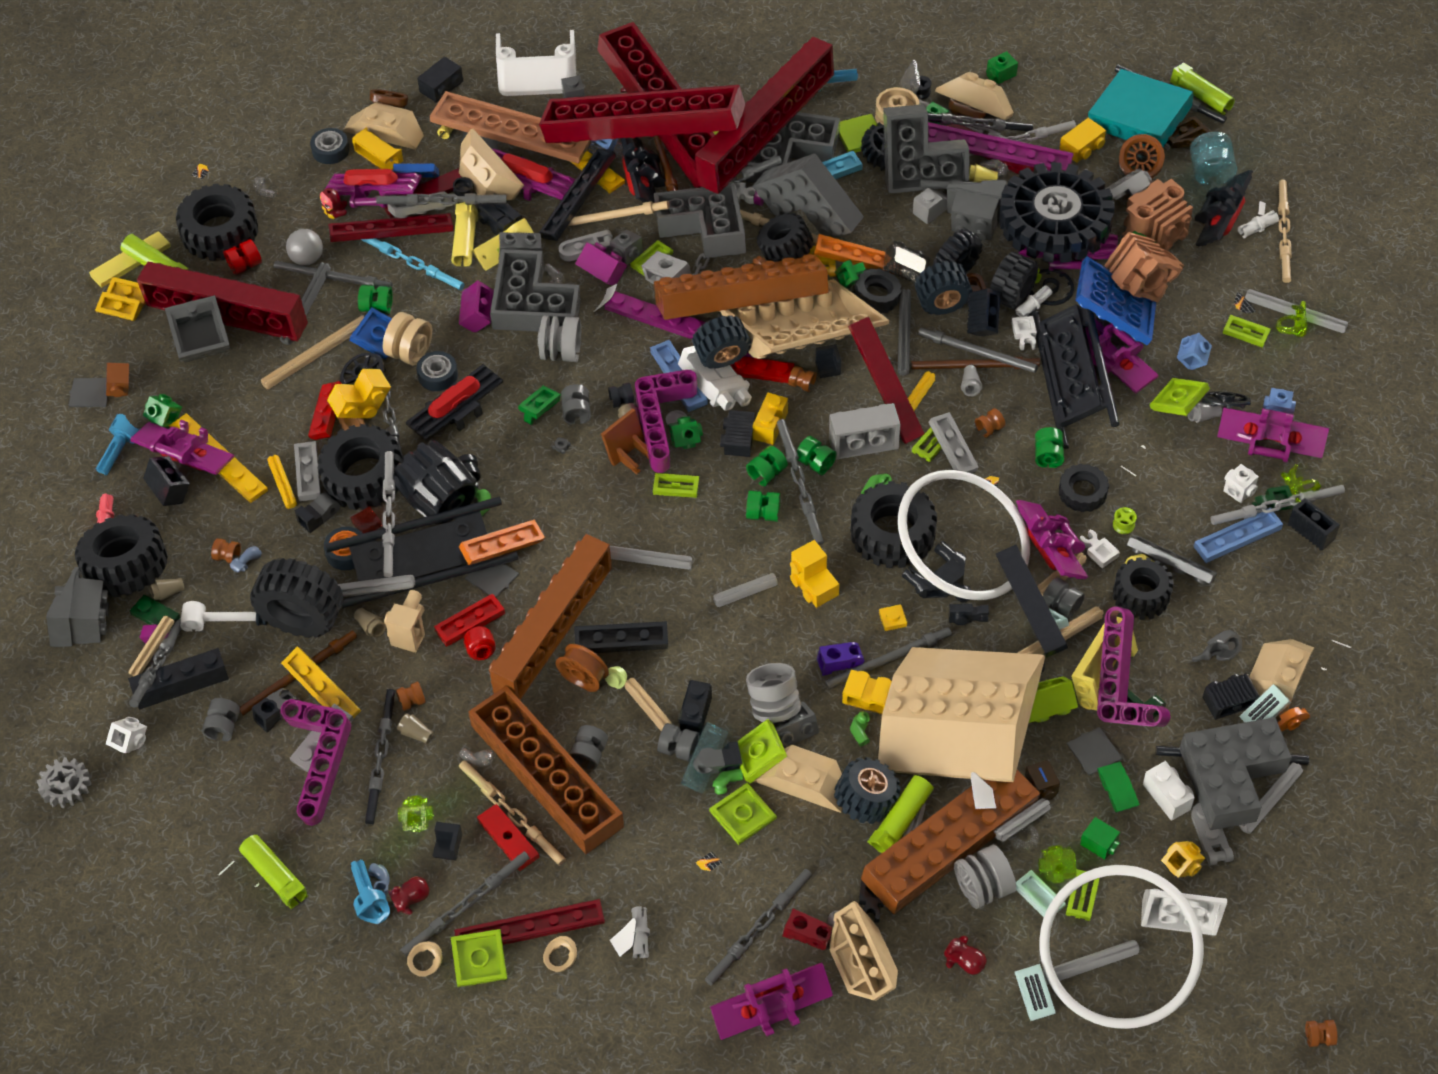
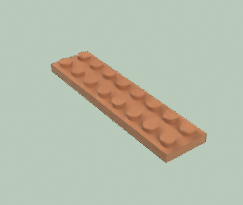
(502, 125)

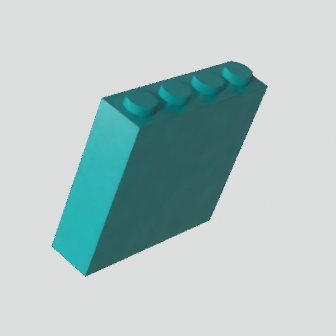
(1141, 106)

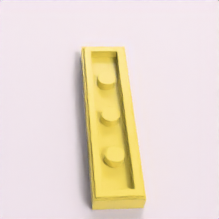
(123, 263)

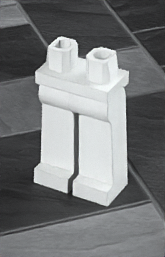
(719, 384)

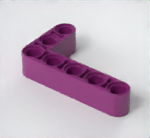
(649, 393)
(1121, 676)
(321, 756)

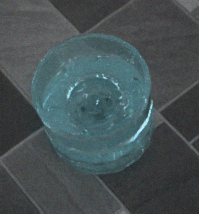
(1213, 157)

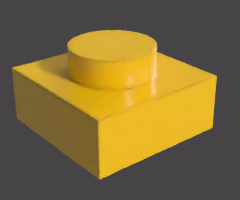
(892, 617)

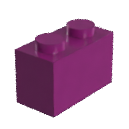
(601, 263)
(476, 306)

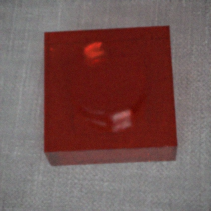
(366, 520)

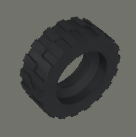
(882, 279)
(1089, 474)

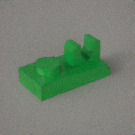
(848, 273)
(538, 403)

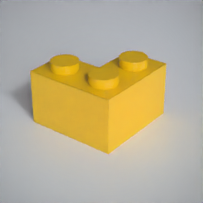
(362, 398)
(811, 574)

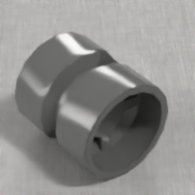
(575, 403)
(1062, 597)
(220, 718)
(677, 742)
(589, 745)

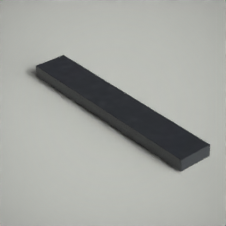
(577, 194)
(1031, 601)

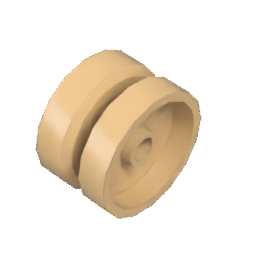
(893, 98)
(407, 338)

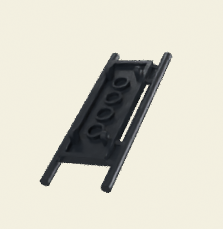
(1070, 367)
(426, 554)

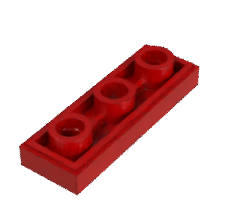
(499, 827)

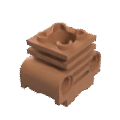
(1159, 213)
(1143, 267)

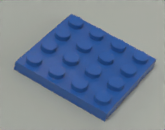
(1111, 303)

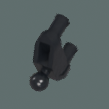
(950, 572)

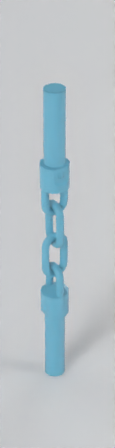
(431, 270)

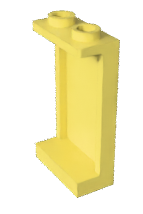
(1087, 674)

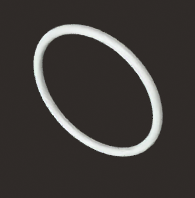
(917, 562)
(1123, 1023)

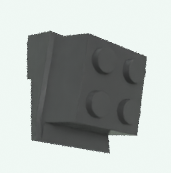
(975, 207)
(197, 329)
(78, 612)

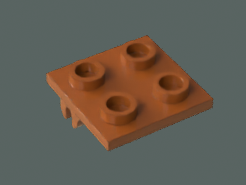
(624, 437)

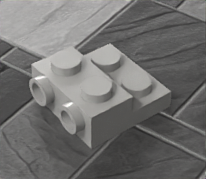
(1133, 183)

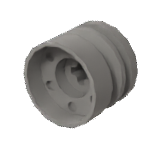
(559, 338)
(773, 692)
(985, 876)

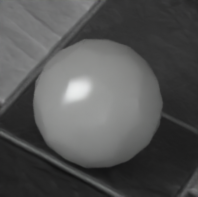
(304, 247)

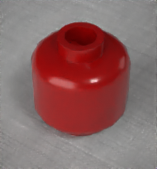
(479, 643)

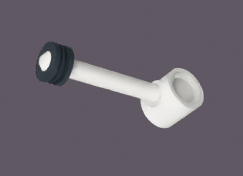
(194, 616)

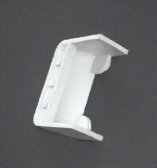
(534, 74)

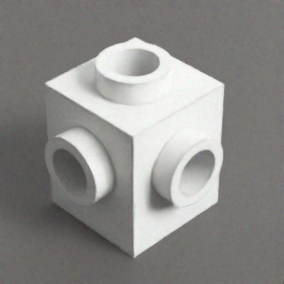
(1240, 483)
(126, 735)

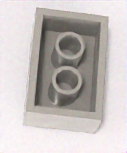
(864, 431)

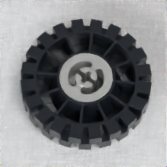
(1056, 212)

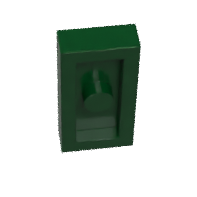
(152, 611)

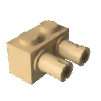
(405, 623)

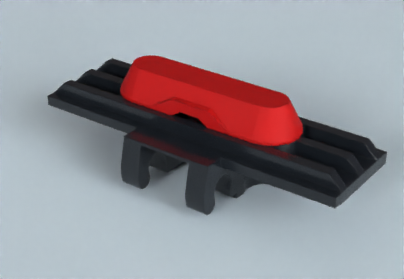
(639, 175)
(1223, 214)
(455, 403)

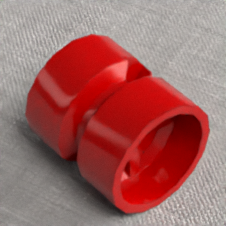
(242, 257)

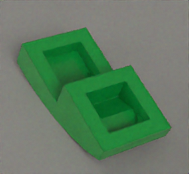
(1118, 786)

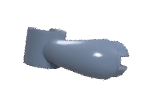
(239, 564)
(382, 875)

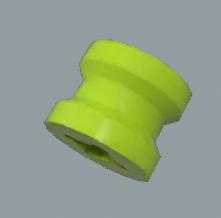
(1124, 515)

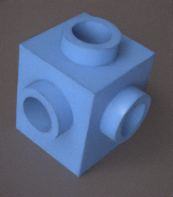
(1194, 351)
(1280, 401)

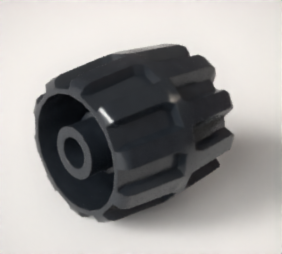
(434, 480)

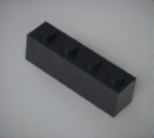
(622, 637)
(183, 678)

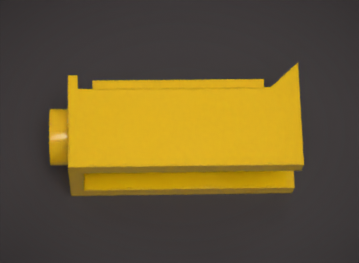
(376, 150)

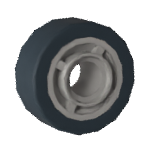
(329, 146)
(437, 371)

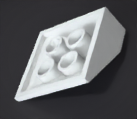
(1163, 912)

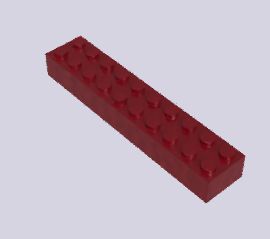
(643, 71)
(643, 114)
(765, 115)

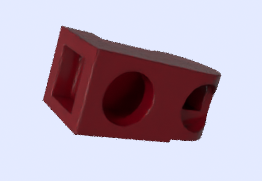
(807, 930)

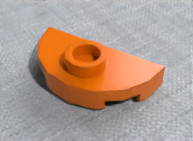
(1292, 718)

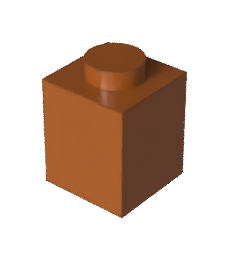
(117, 379)

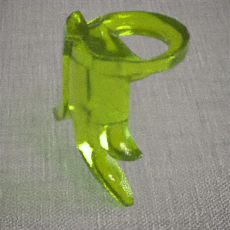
(1300, 321)
(1296, 484)

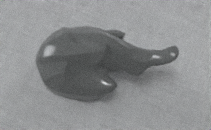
(1223, 645)

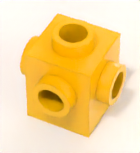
(1183, 859)

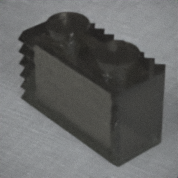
(905, 261)

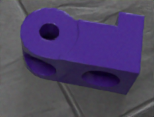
(839, 657)

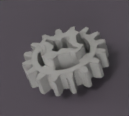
(64, 782)

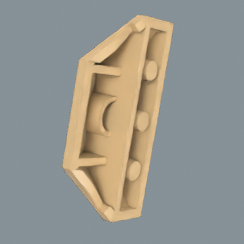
(978, 94)
(388, 123)
(486, 169)
(1281, 665)
(805, 777)
(862, 954)

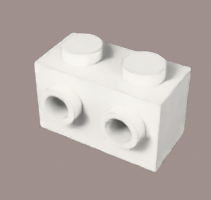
(1168, 790)

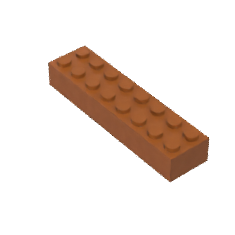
(741, 286)
(551, 617)
(546, 770)
(941, 840)

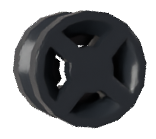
(924, 90)

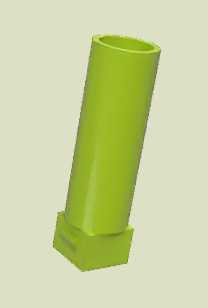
(1202, 88)
(143, 252)
(901, 814)
(273, 870)

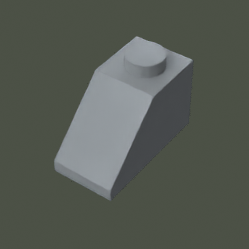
(929, 205)

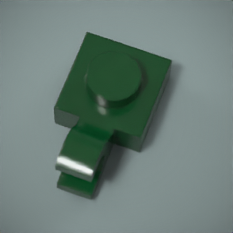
(1275, 493)

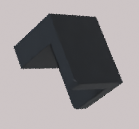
(828, 361)
(447, 840)

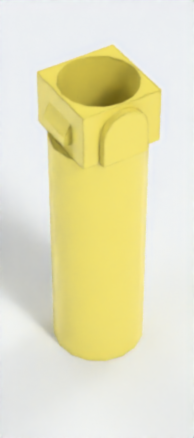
(464, 234)

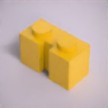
(1083, 139)
(765, 425)
(866, 692)

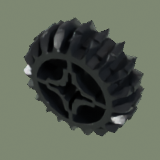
(873, 145)
(961, 248)

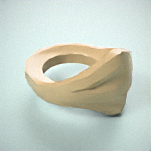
(556, 944)
(422, 947)

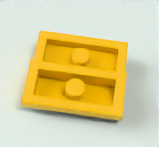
(121, 299)

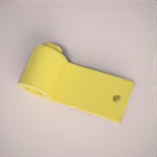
(487, 252)

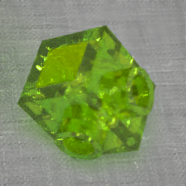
(412, 821)
(1057, 863)

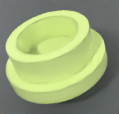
(617, 677)

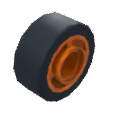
(341, 558)

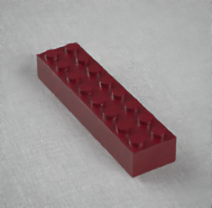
(239, 303)

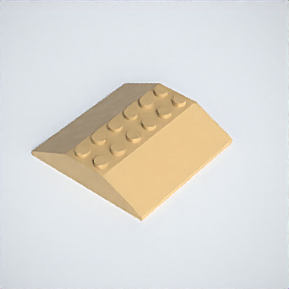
(803, 320)
(959, 713)

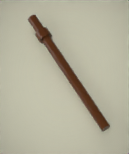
(671, 183)
(956, 364)
(335, 646)

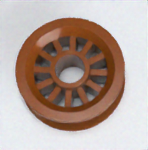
(1149, 141)
(582, 667)

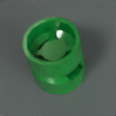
(368, 298)
(1049, 447)
(817, 456)
(767, 464)
(755, 504)

